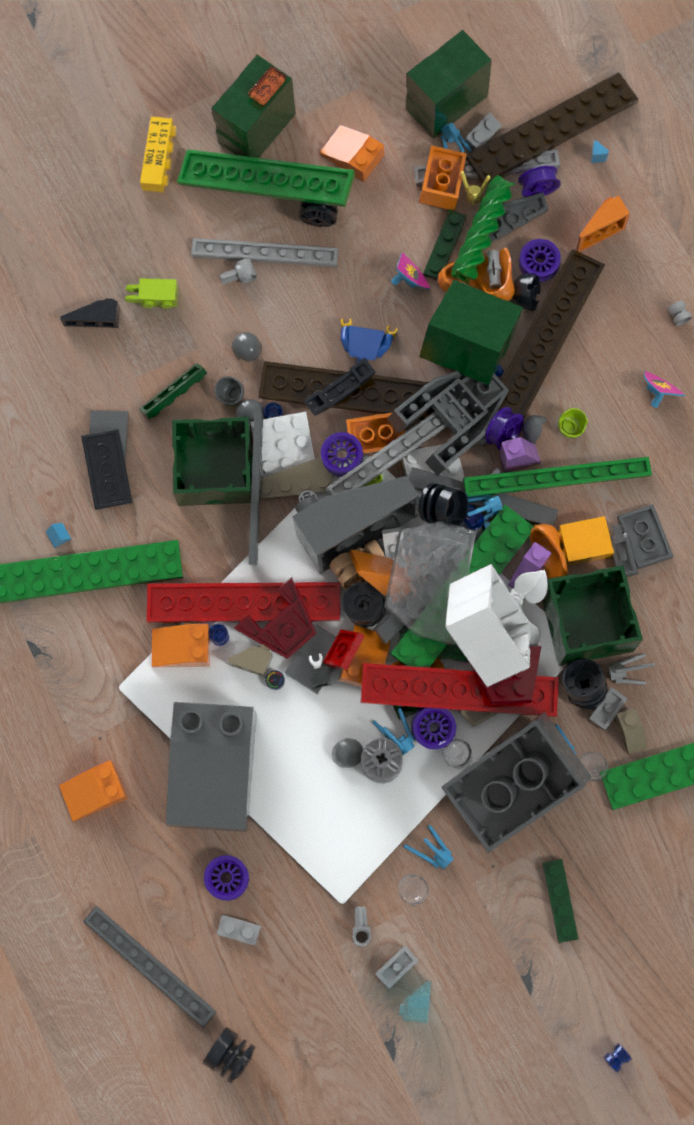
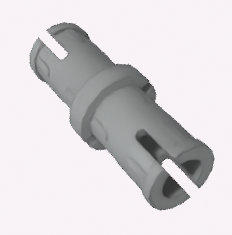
(493, 262)

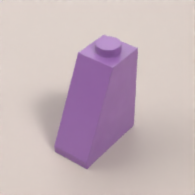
(518, 454)
(532, 562)

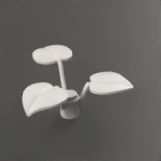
(533, 588)

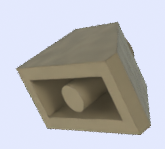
(253, 660)
(631, 730)

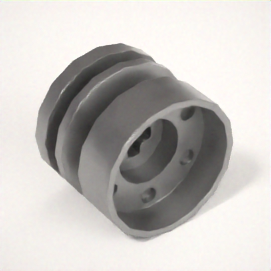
(386, 771)

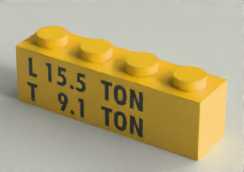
(157, 154)

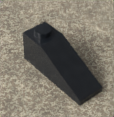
(97, 314)

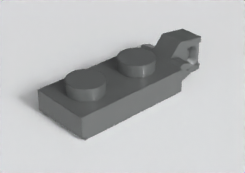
(623, 551)

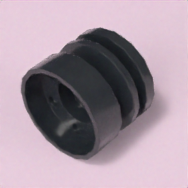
(318, 214)
(443, 504)
(353, 603)
(581, 675)
(229, 1055)

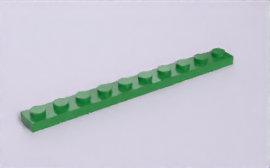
(557, 477)

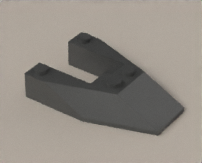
(464, 407)

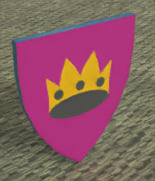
(409, 273)
(659, 388)

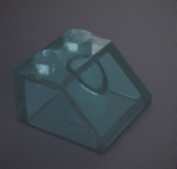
(417, 1004)

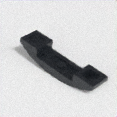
(341, 388)

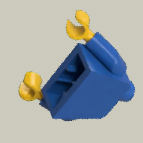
(365, 342)

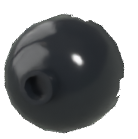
(526, 291)

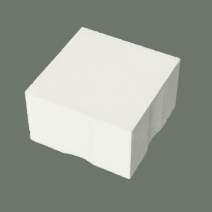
(488, 625)

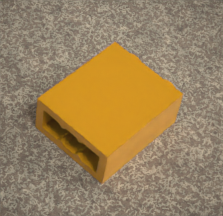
(585, 541)

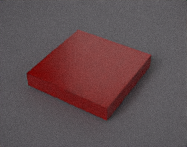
(343, 649)

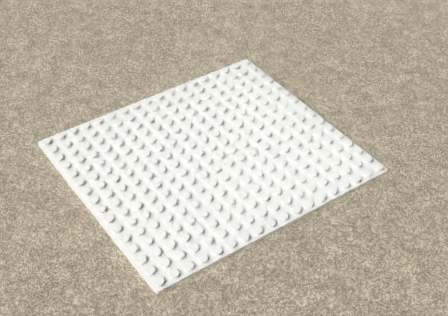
(318, 812)

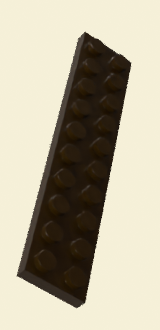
(552, 127)
(549, 330)
(297, 383)

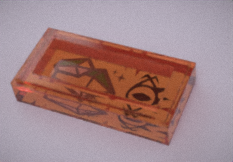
(267, 85)

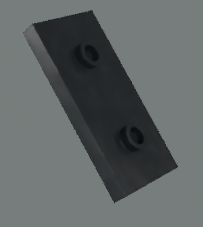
(106, 469)

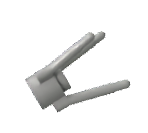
(618, 671)

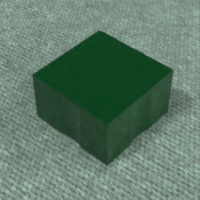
(448, 83)
(245, 124)
(470, 332)
(212, 461)
(591, 615)

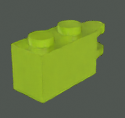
(154, 293)

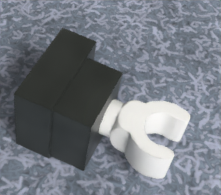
(321, 674)

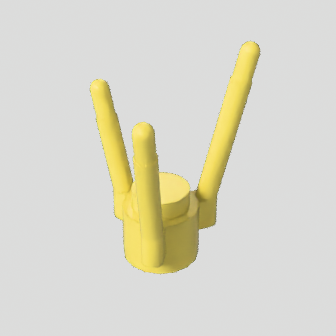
(474, 192)

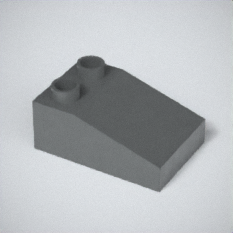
(353, 518)
(210, 766)
(517, 782)

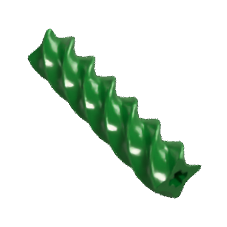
(483, 225)

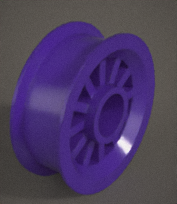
(539, 180)
(528, 260)
(504, 427)
(333, 440)
(427, 743)
(221, 860)

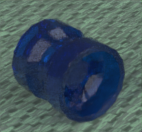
(272, 409)
(475, 521)
(221, 637)
(618, 1057)

